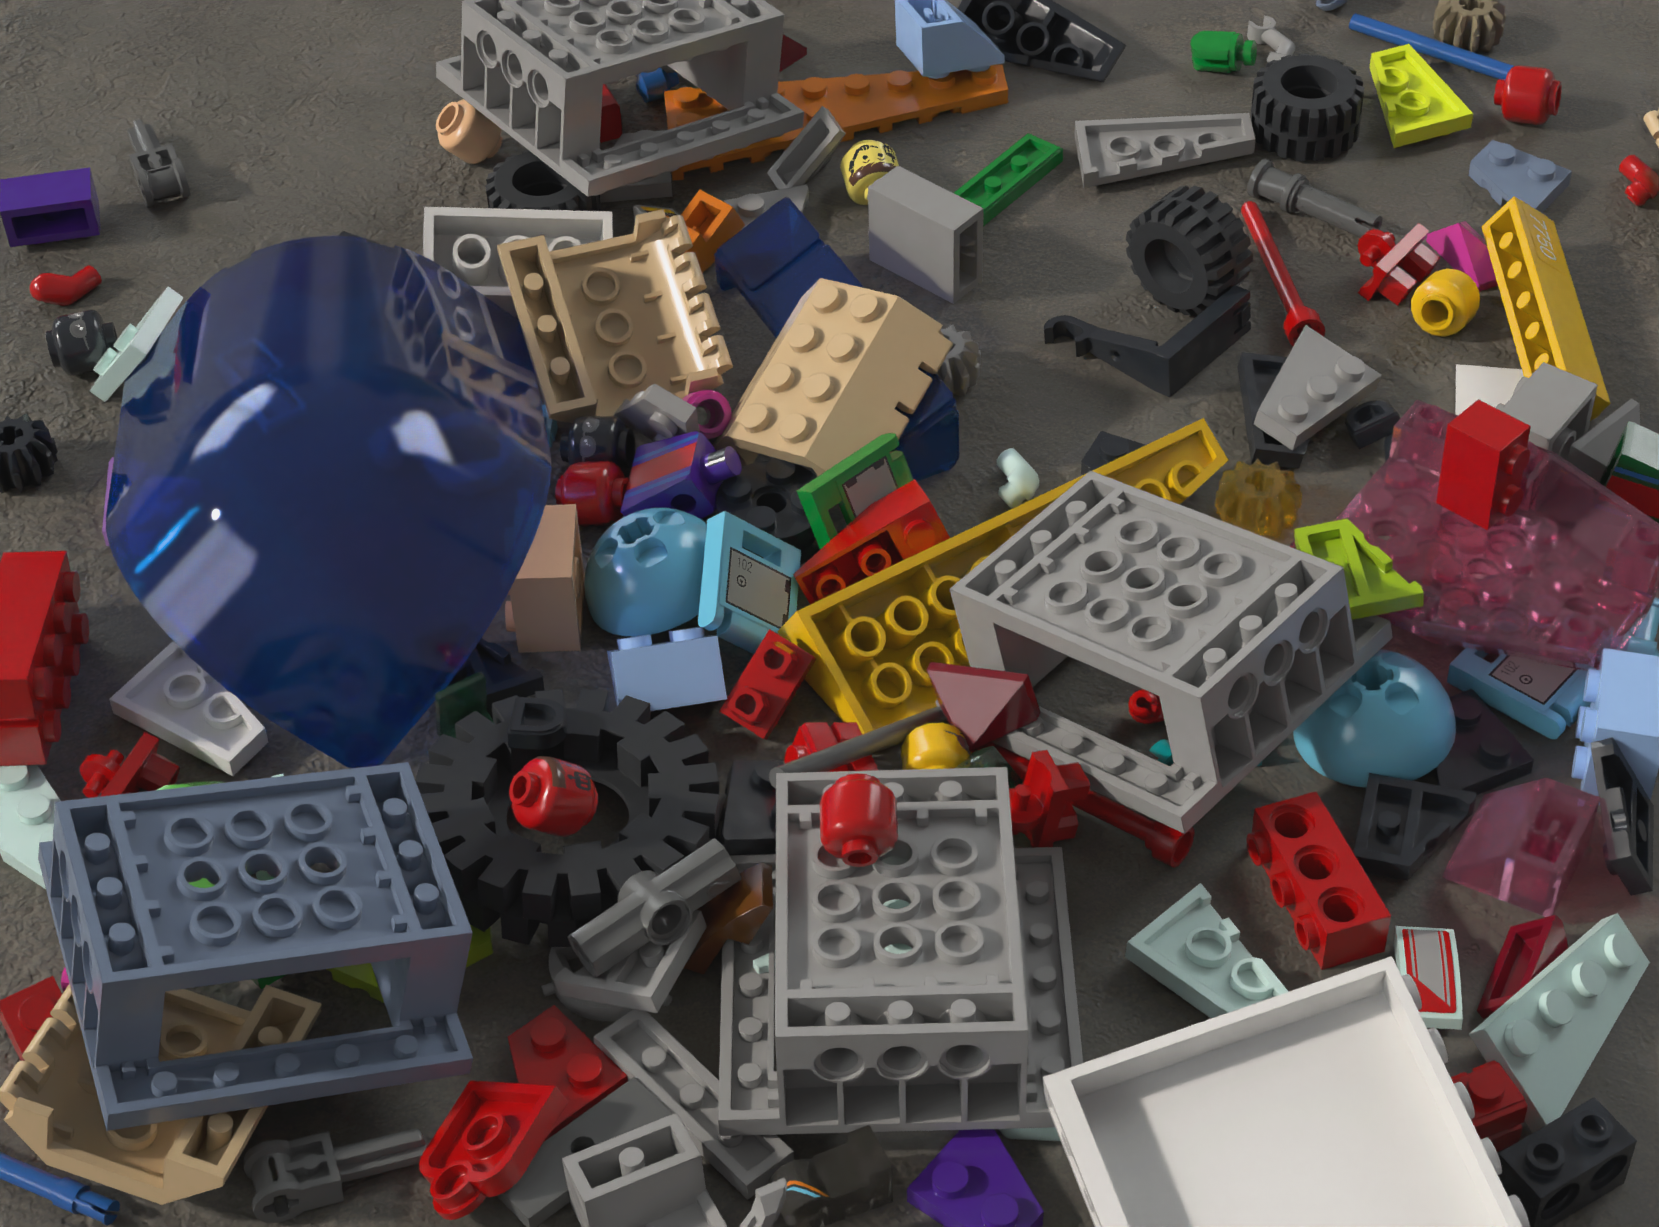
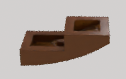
(734, 915)

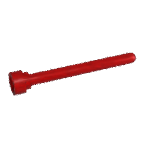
(1297, 313)
(1164, 842)

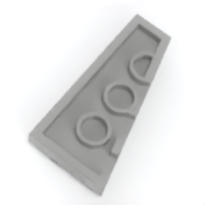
(1146, 146)

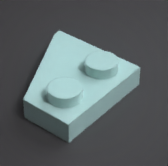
(133, 345)

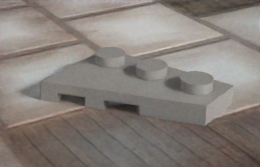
(1313, 389)

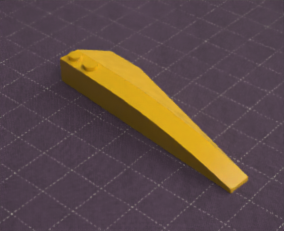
(890, 626)

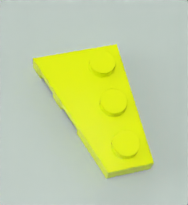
(1415, 98)

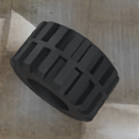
(1306, 107)
(532, 184)
(1189, 249)

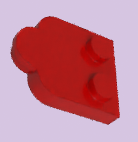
(487, 1142)

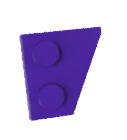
(975, 1185)

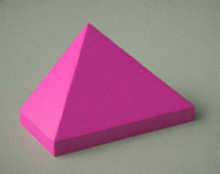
(1465, 252)

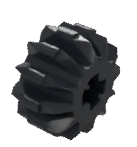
(25, 453)

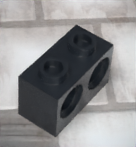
(1567, 1163)

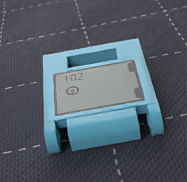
(746, 588)
(1526, 690)

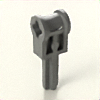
(155, 167)
(312, 1172)

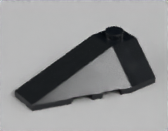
(1045, 36)

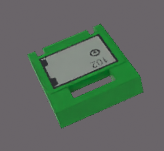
(854, 485)

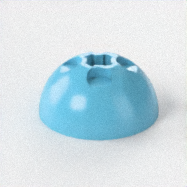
(646, 572)
(1381, 722)

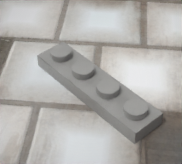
(692, 1091)

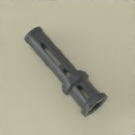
(1296, 194)

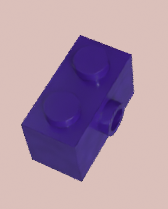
(49, 207)

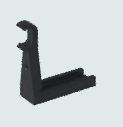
(1177, 360)

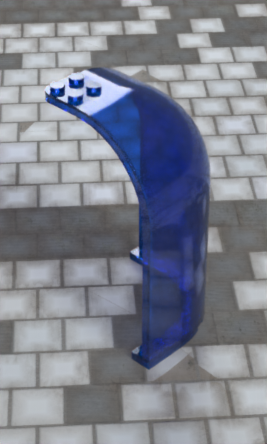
(330, 484)

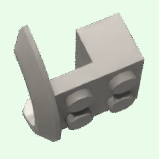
(654, 1181)

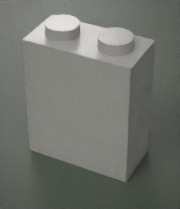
(925, 234)

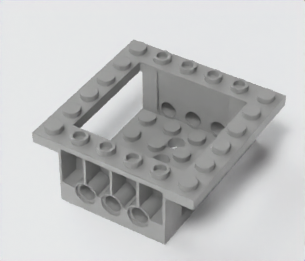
(545, 63)
(1176, 602)
(910, 1037)

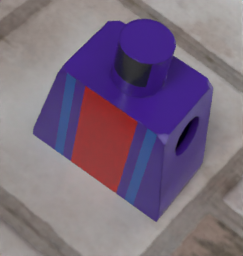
(679, 475)

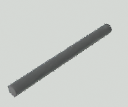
(859, 746)

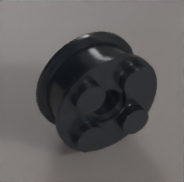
(768, 500)

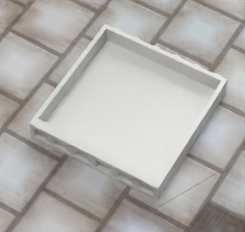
(1284, 1118)

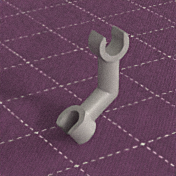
(1271, 37)

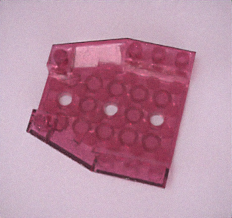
(1560, 572)

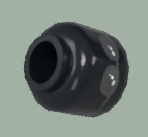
(79, 341)
(598, 440)

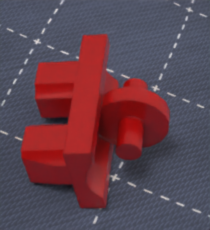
(1388, 259)
(768, 684)
(140, 770)
(1042, 802)

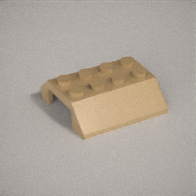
(615, 317)
(836, 377)
(61, 1119)

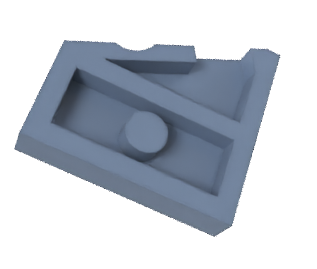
(1513, 173)

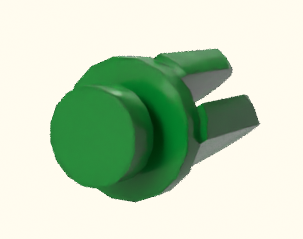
(1222, 51)

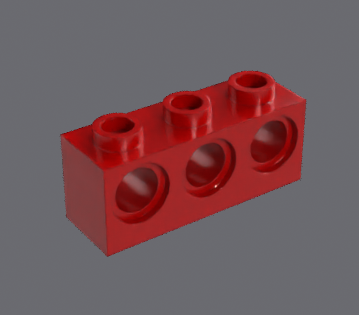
(1318, 881)

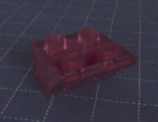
(1525, 844)

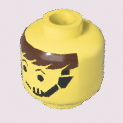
(865, 164)

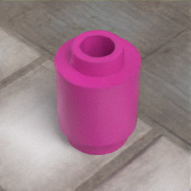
(717, 411)

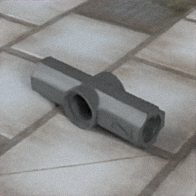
(654, 907)

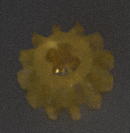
(1259, 498)

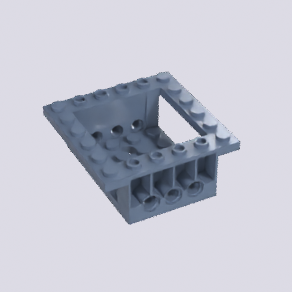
(141, 930)

